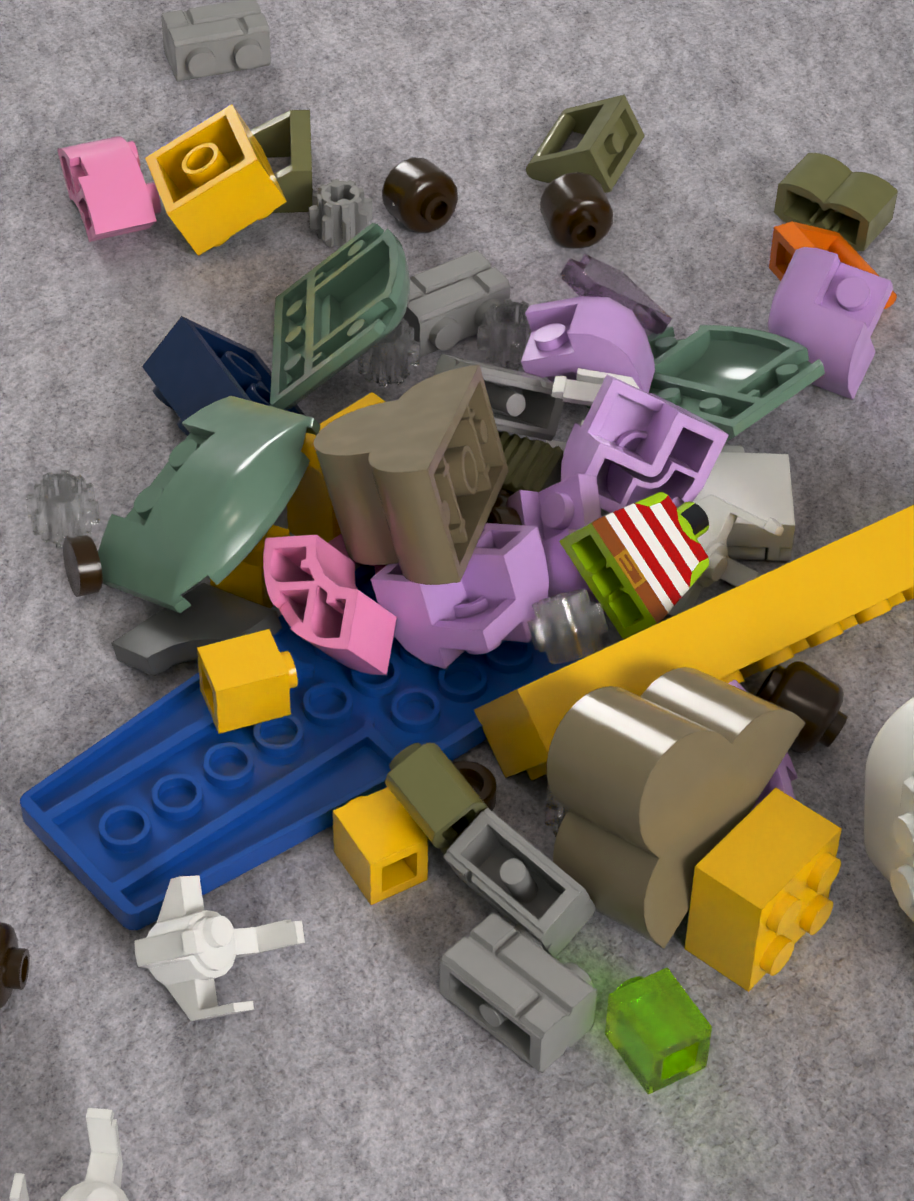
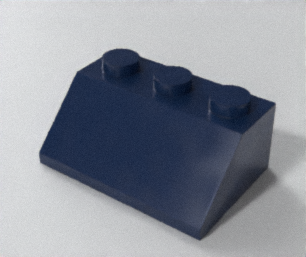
(201, 367)

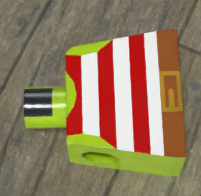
(641, 559)

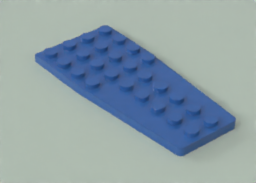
(186, 801)

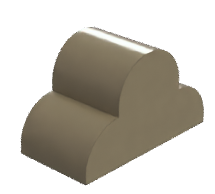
(416, 476)
(658, 788)

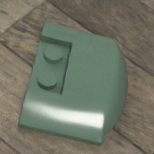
(337, 313)
(729, 373)
(207, 501)

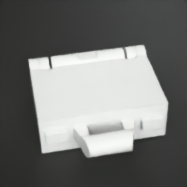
(761, 487)

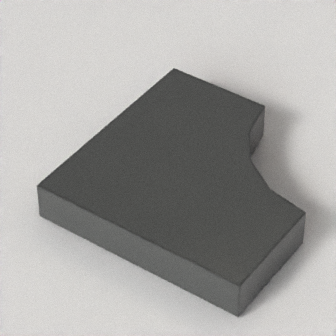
(173, 637)

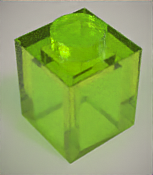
(657, 1030)

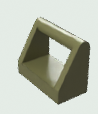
(290, 137)
(604, 151)

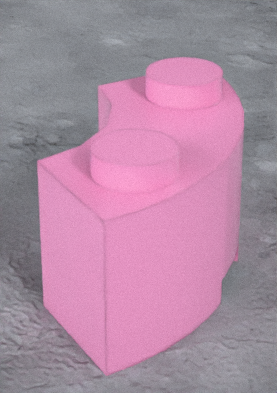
(109, 187)
(322, 604)

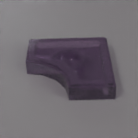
(599, 279)

